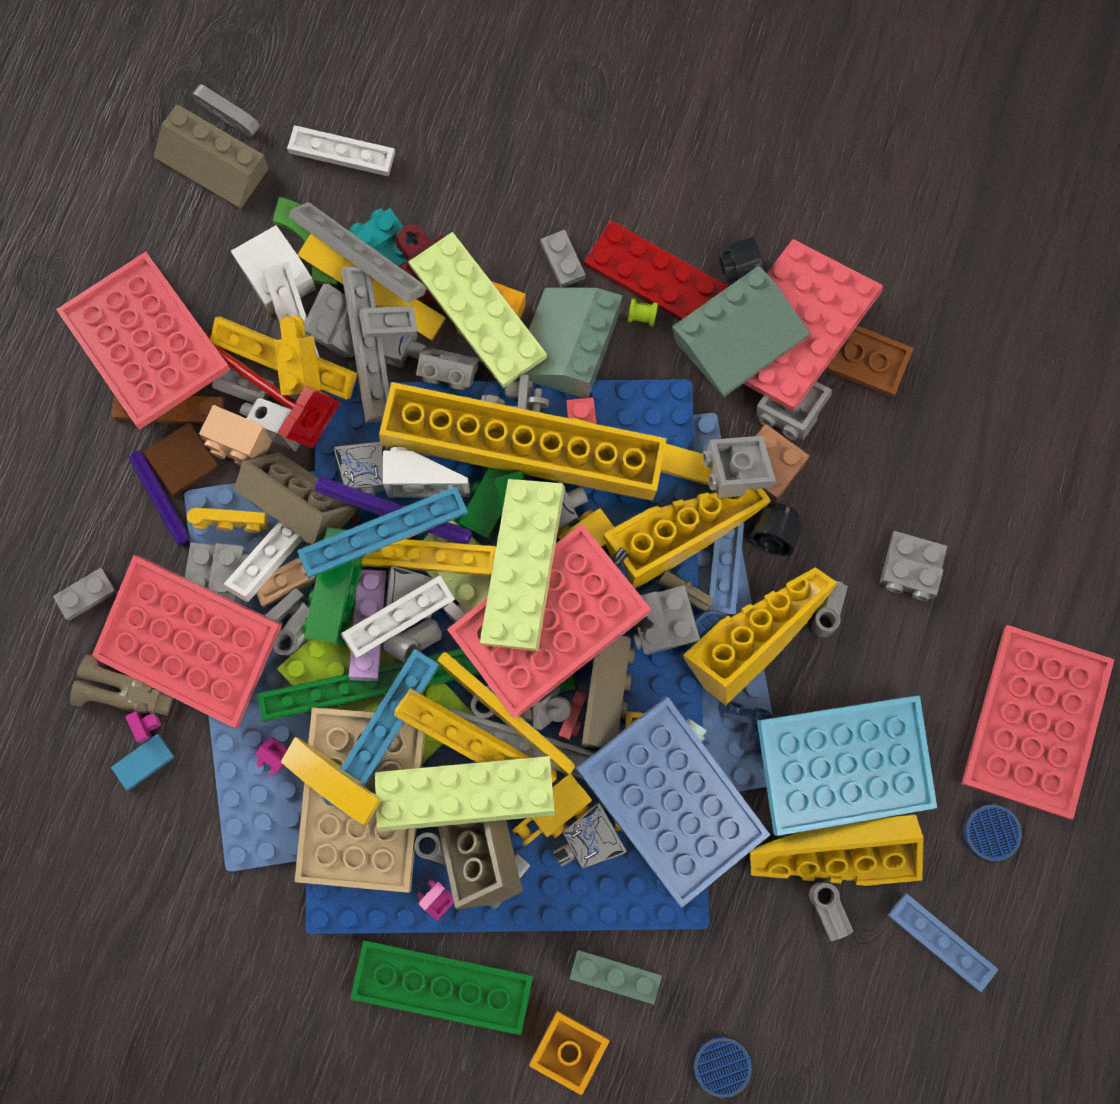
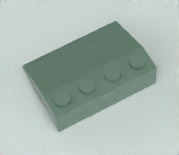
(740, 331)
(574, 333)

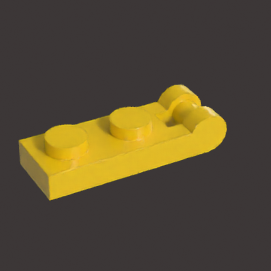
(227, 519)

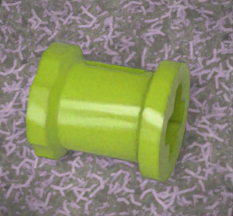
(642, 312)

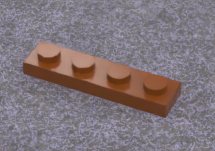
(192, 410)

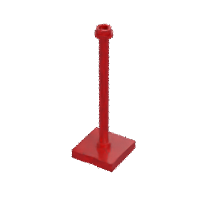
(308, 414)

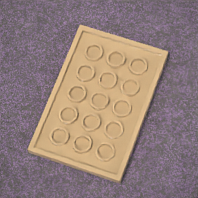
(333, 844)

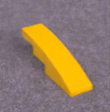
(331, 781)

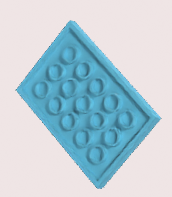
(846, 765)

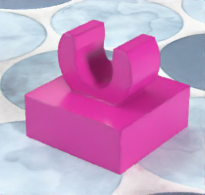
(142, 725)
(272, 754)
(437, 900)

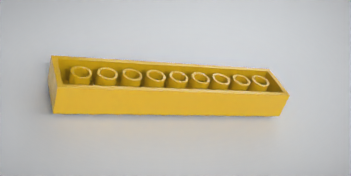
(522, 441)

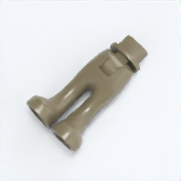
(133, 697)

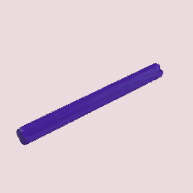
(382, 507)

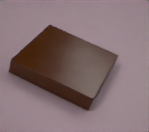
(181, 459)

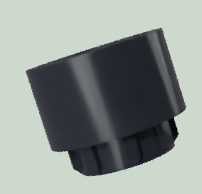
(740, 259)
(776, 529)

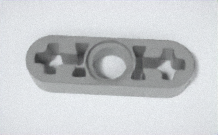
(225, 110)

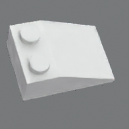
(266, 251)
(415, 476)

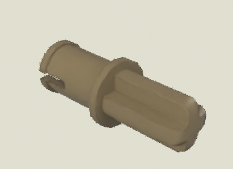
(696, 597)

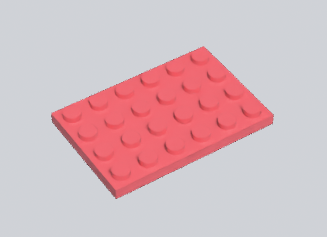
(830, 305)
(143, 340)
(584, 614)
(186, 641)
(1038, 722)

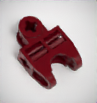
(412, 250)

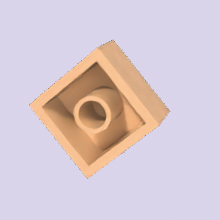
(234, 436)

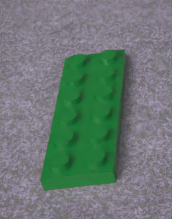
(442, 987)

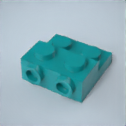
(381, 234)

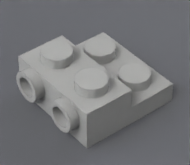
(330, 322)
(448, 367)
(796, 423)
(738, 465)
(213, 565)
(913, 566)
(672, 621)

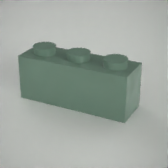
(615, 977)

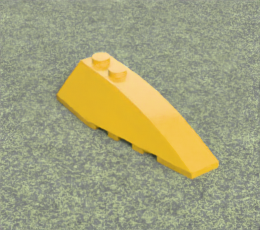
(675, 532)
(746, 643)
(859, 851)

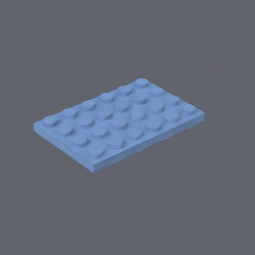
(673, 801)

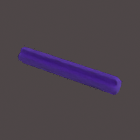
(159, 498)

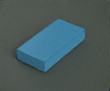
(143, 762)

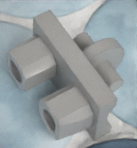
(523, 390)
(548, 709)

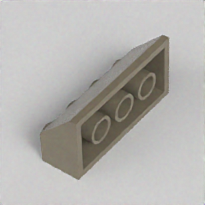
(209, 157)
(290, 496)
(606, 694)
(480, 863)

